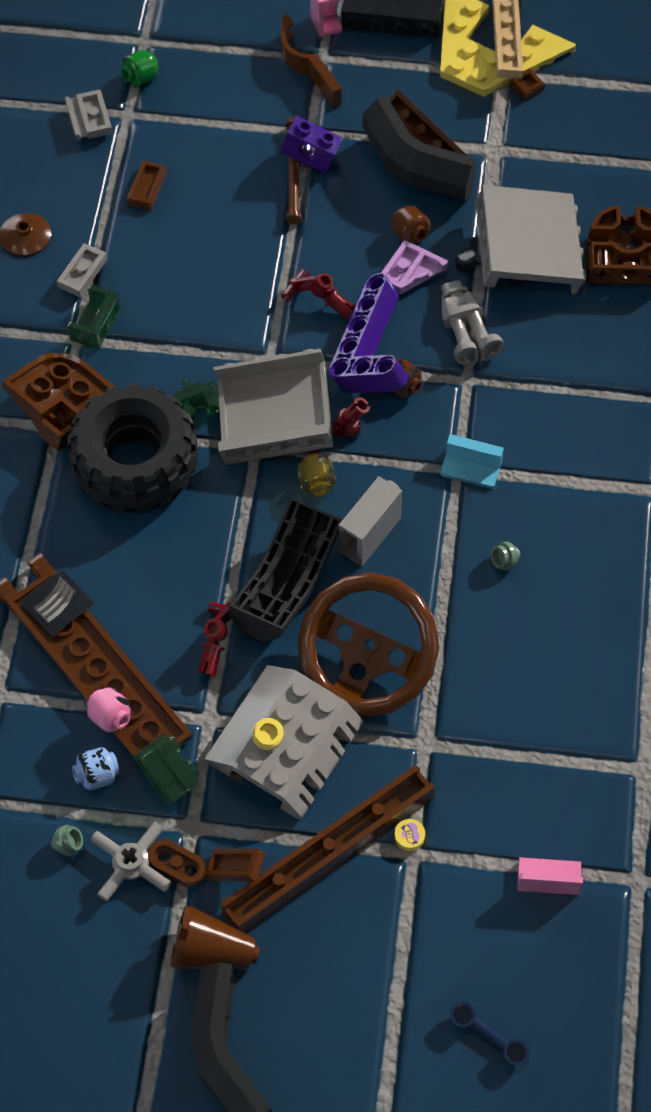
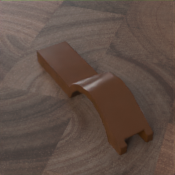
(309, 65)

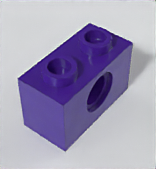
(310, 144)

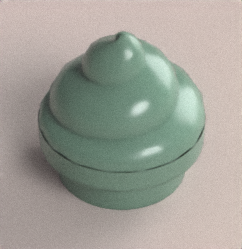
(505, 555)
(67, 840)

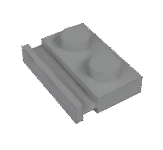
(89, 115)

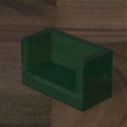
(96, 318)

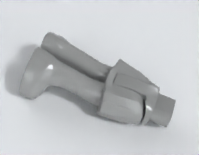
(463, 309)

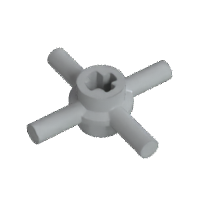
(132, 870)

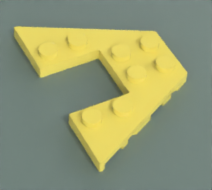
(474, 64)

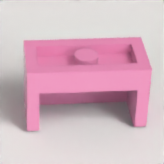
(325, 17)

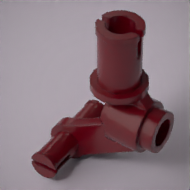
(321, 287)
(348, 420)
(215, 631)

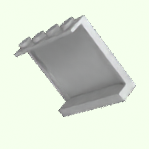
(529, 236)
(273, 406)

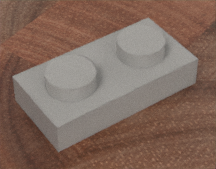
(82, 270)

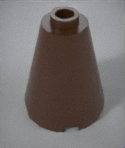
(209, 941)

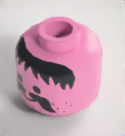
(109, 709)

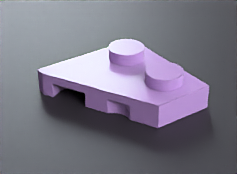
(412, 267)

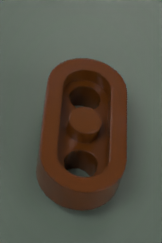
(178, 864)

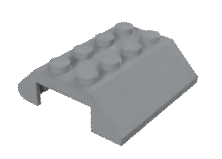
(308, 745)

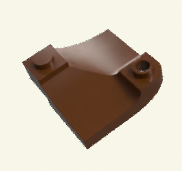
(53, 393)

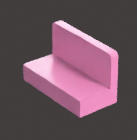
(549, 876)

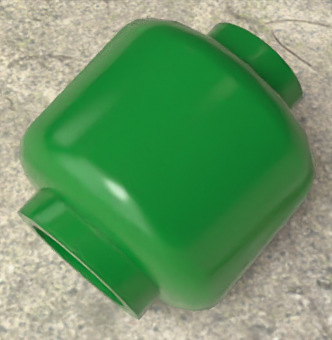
(139, 67)

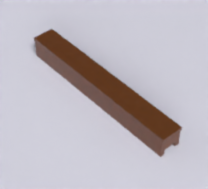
(327, 850)

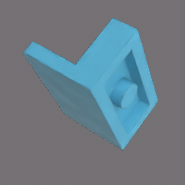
(472, 461)

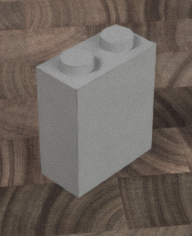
(370, 520)

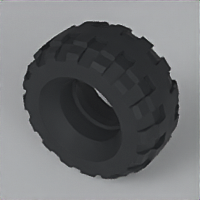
(127, 416)

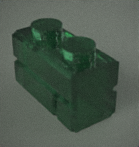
(166, 768)

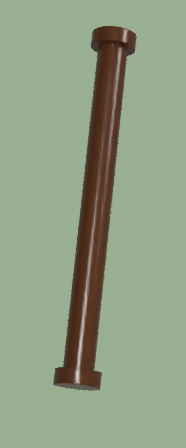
(293, 215)

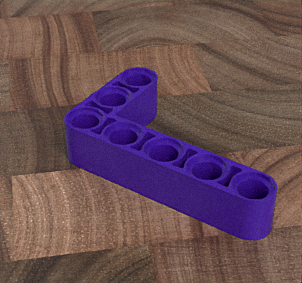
(355, 363)

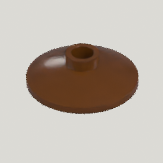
(25, 242)

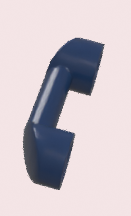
(465, 1017)

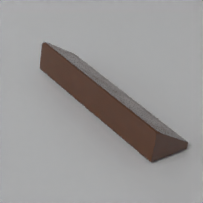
(420, 125)

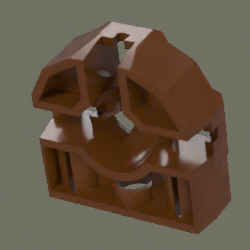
(610, 246)

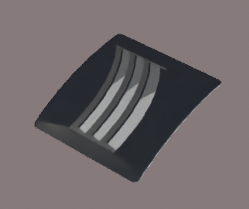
(57, 602)

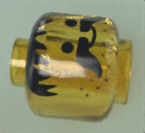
(316, 475)

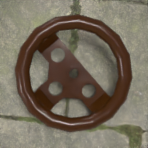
(325, 624)

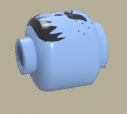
(95, 768)

